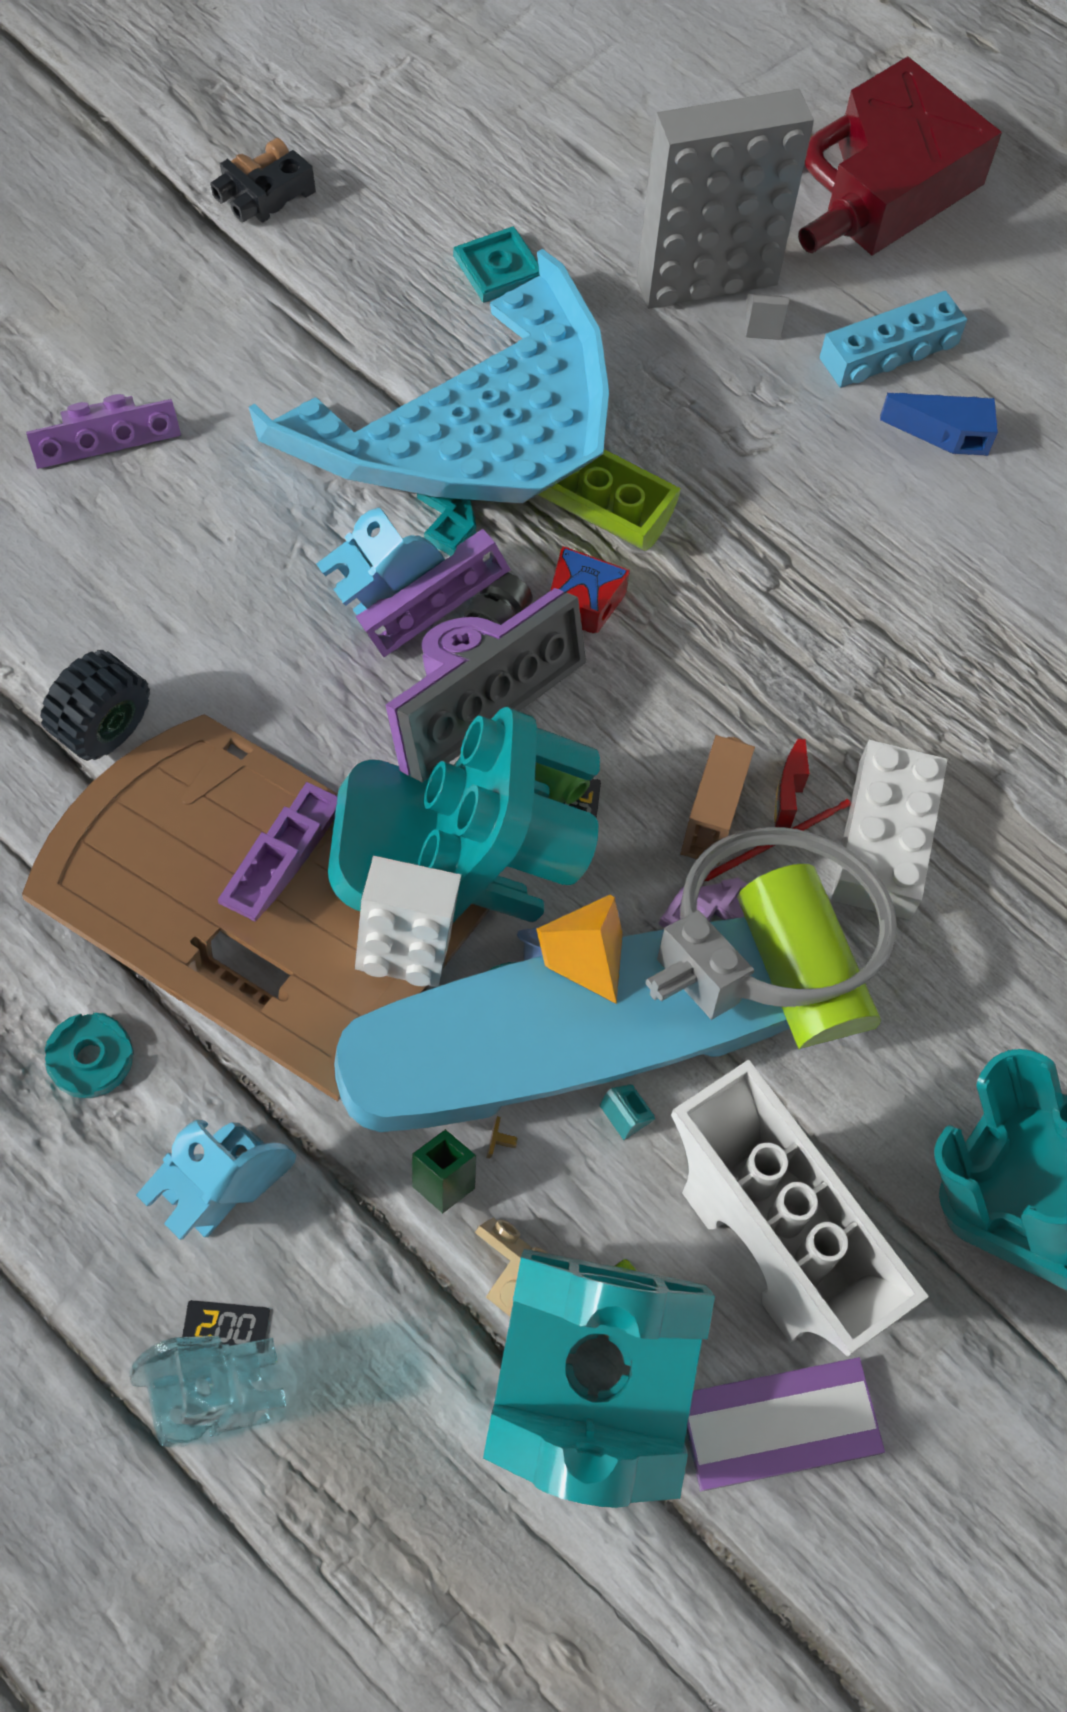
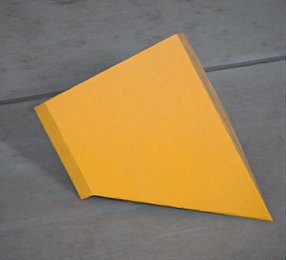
(586, 946)

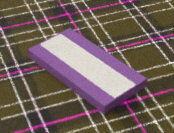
(782, 1424)

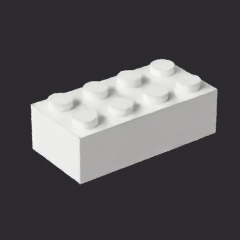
(892, 824)

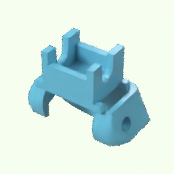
(378, 564)
(215, 1181)

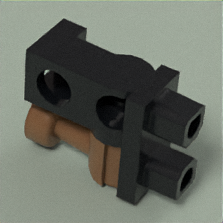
(263, 182)

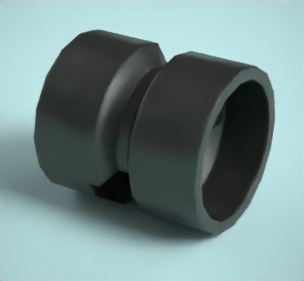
(501, 600)

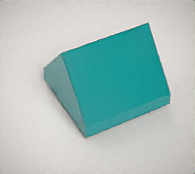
(626, 1110)

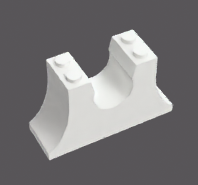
(809, 1235)

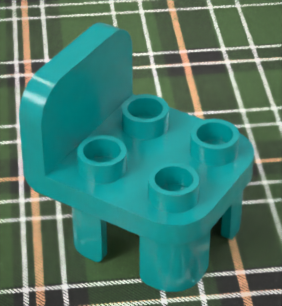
(470, 817)
(1011, 1174)

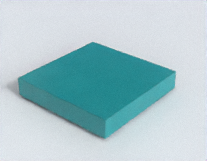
(496, 263)

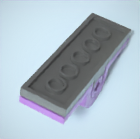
(477, 671)

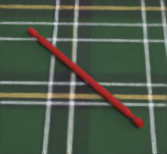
(759, 849)

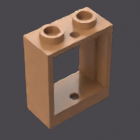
(717, 795)

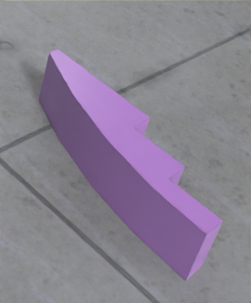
(280, 853)

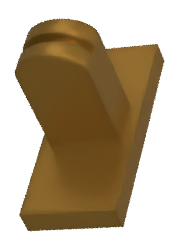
(500, 1139)

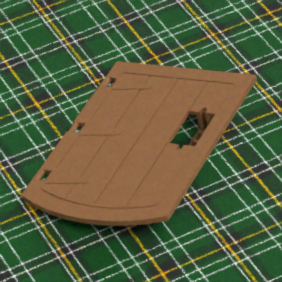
(142, 879)

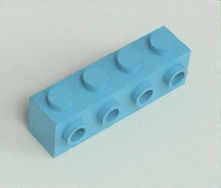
(892, 339)

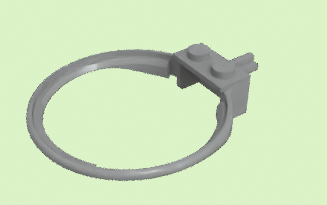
(714, 971)

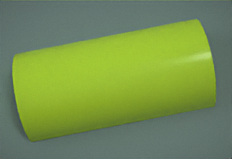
(618, 499)
(806, 950)

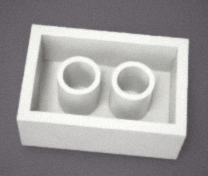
(406, 921)

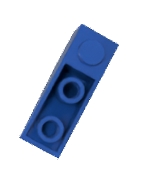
(947, 422)

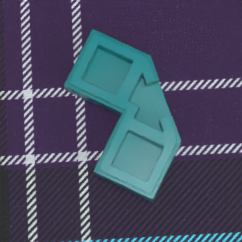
(453, 525)

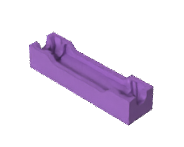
(434, 593)

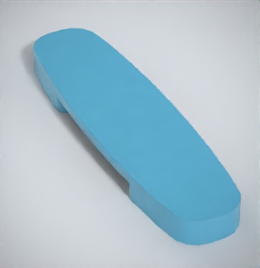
(531, 1037)

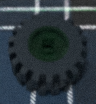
(95, 705)

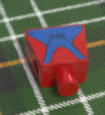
(595, 583)

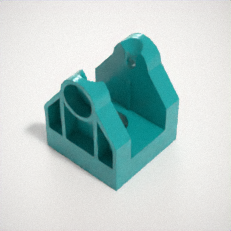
(628, 1437)

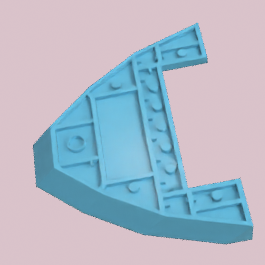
(490, 430)

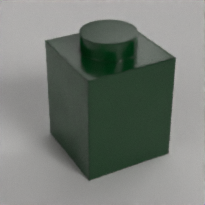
(443, 1171)

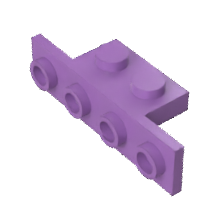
(102, 429)

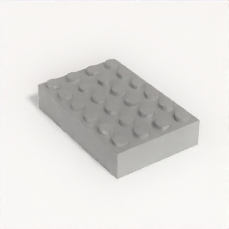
(721, 196)

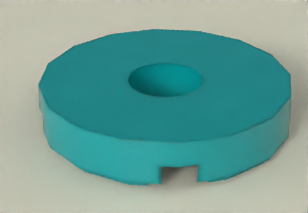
(102, 1074)

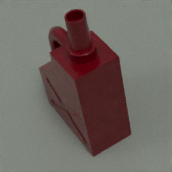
(904, 155)

